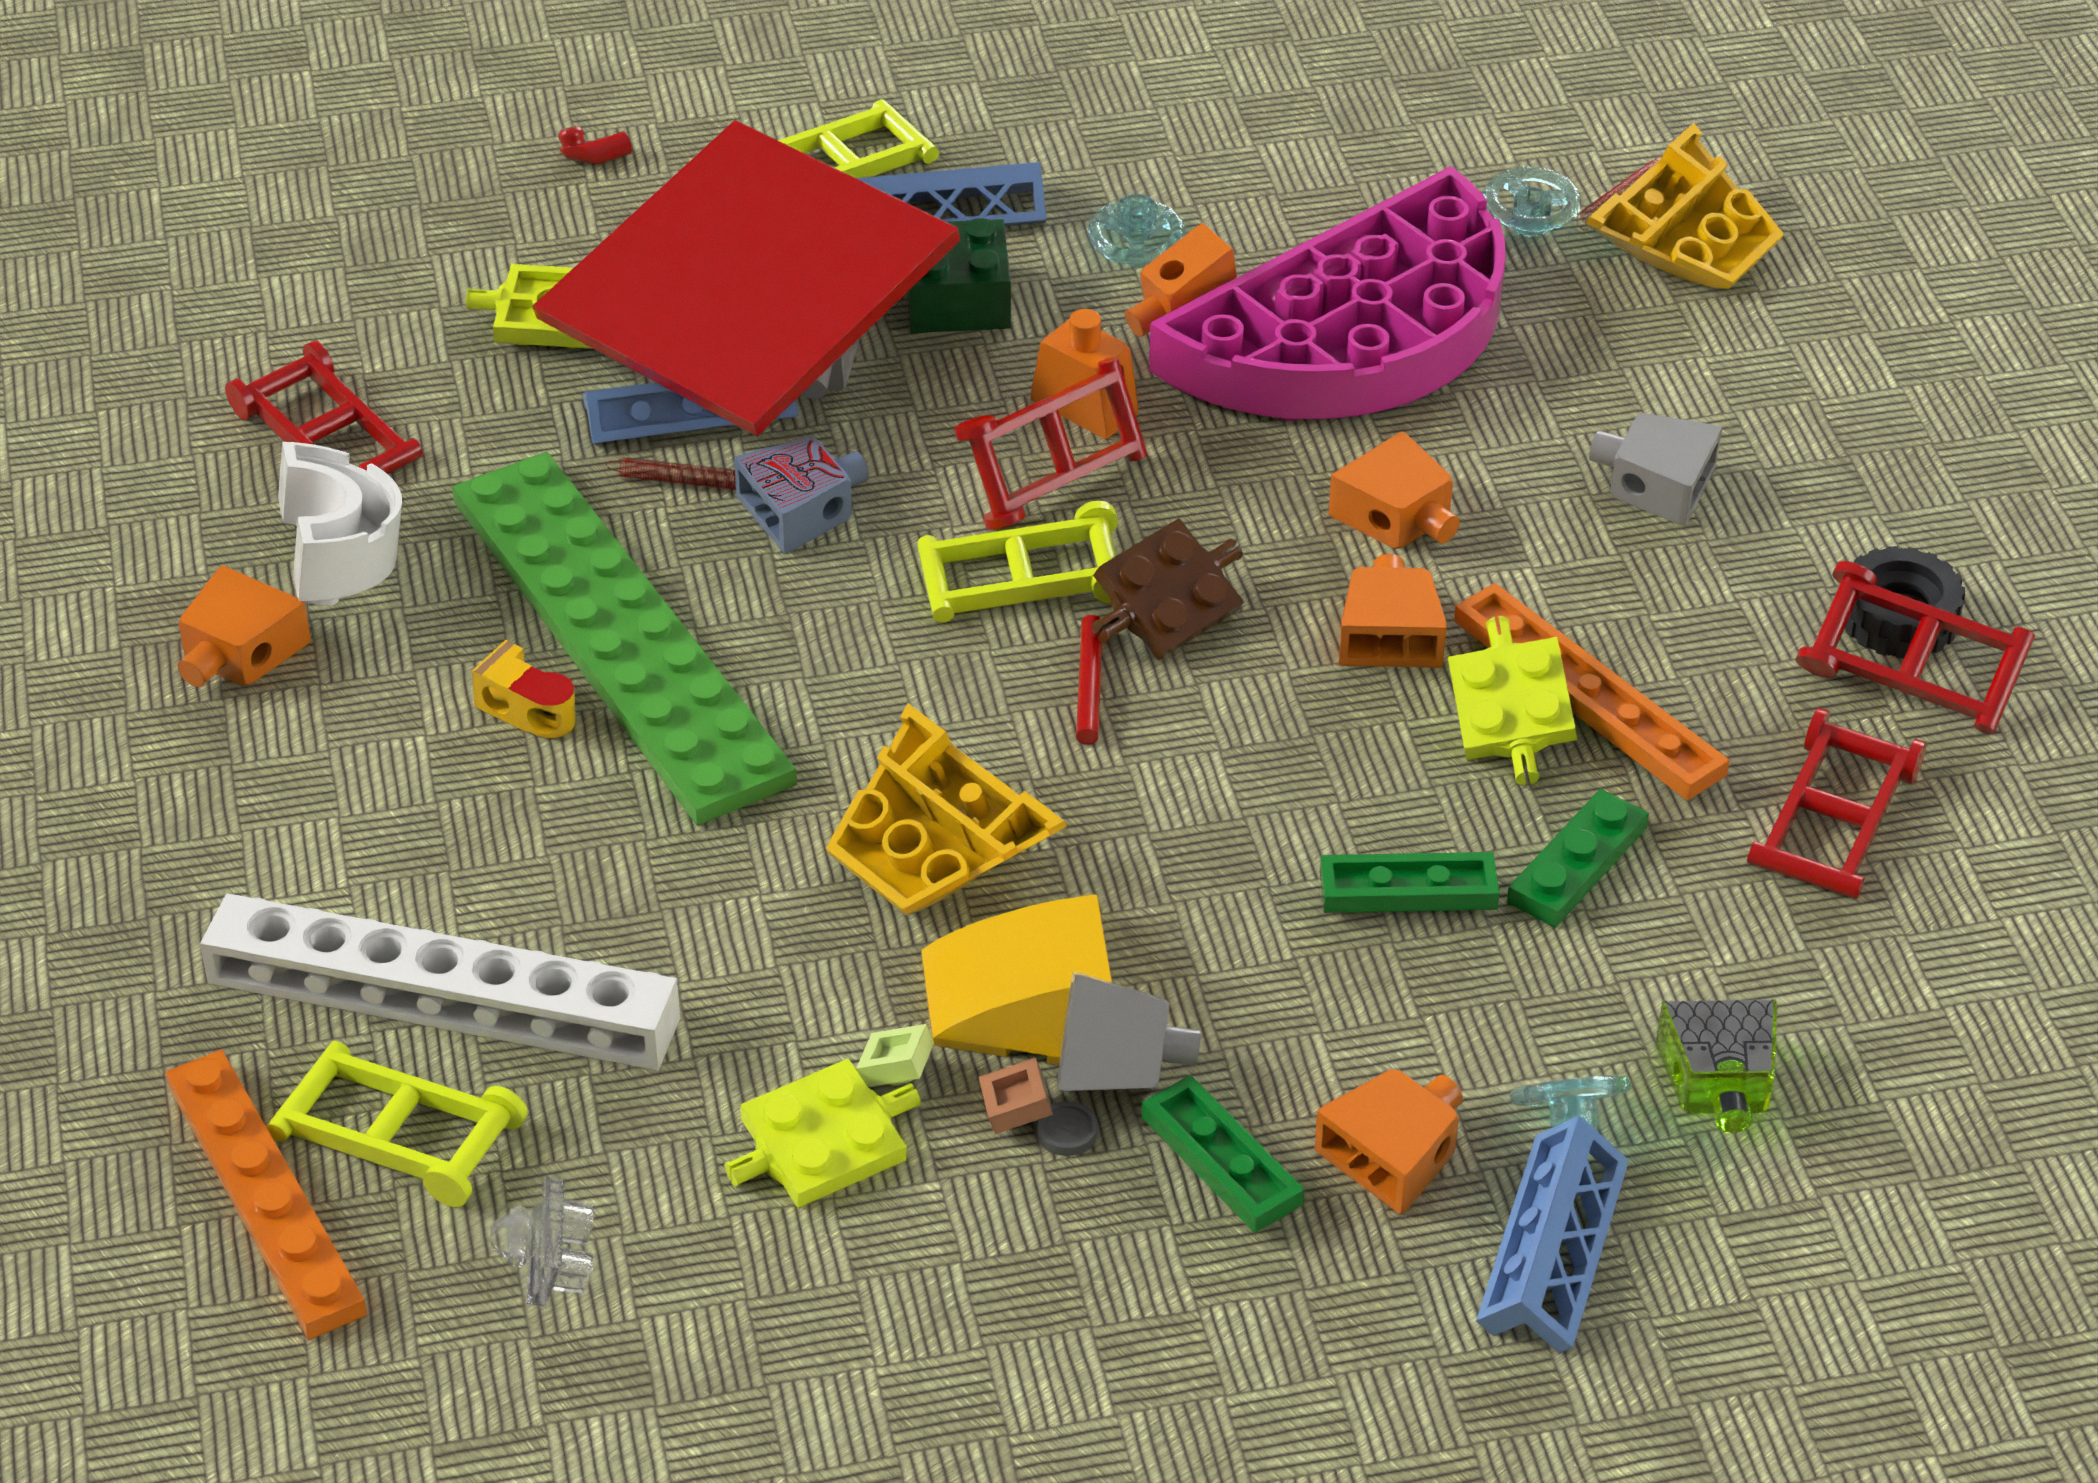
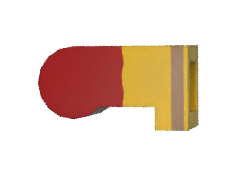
(523, 694)

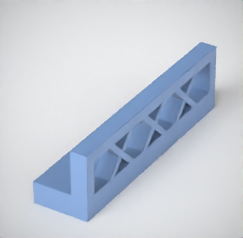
(967, 183)
(649, 411)
(1544, 1219)

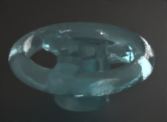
(1531, 204)
(1136, 219)
(1572, 1096)

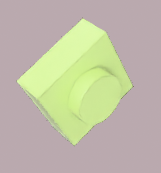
(895, 1056)

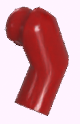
(593, 151)

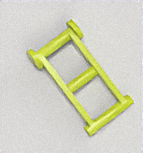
(830, 138)
(1091, 522)
(442, 1179)

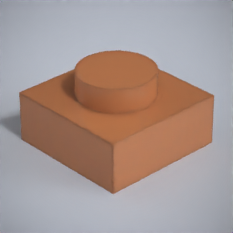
(1015, 1095)

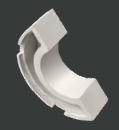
(342, 520)

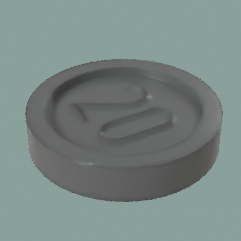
(1069, 1129)

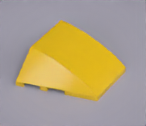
(1689, 217)
(933, 820)
(1010, 977)

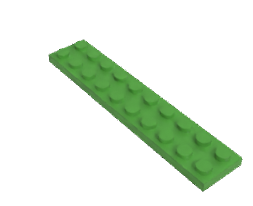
(625, 639)

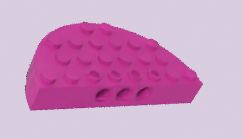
(1349, 316)

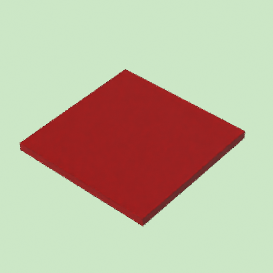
(746, 276)

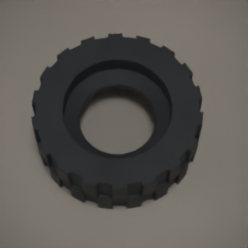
(1907, 573)

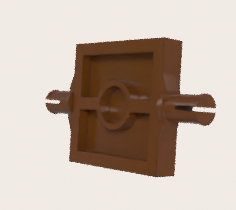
(1167, 589)

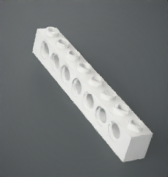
(442, 981)

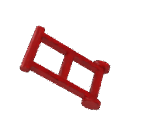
(317, 364)
(980, 431)
(1859, 583)
(1821, 735)

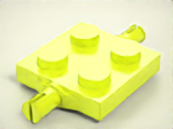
(513, 306)
(1512, 699)
(822, 1133)

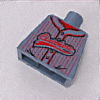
(798, 489)

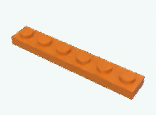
(1605, 699)
(266, 1195)

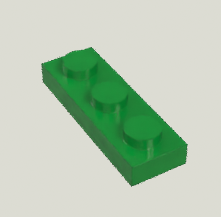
(1577, 858)
(1409, 882)
(1223, 1153)

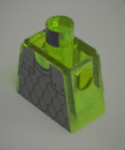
(1720, 1057)

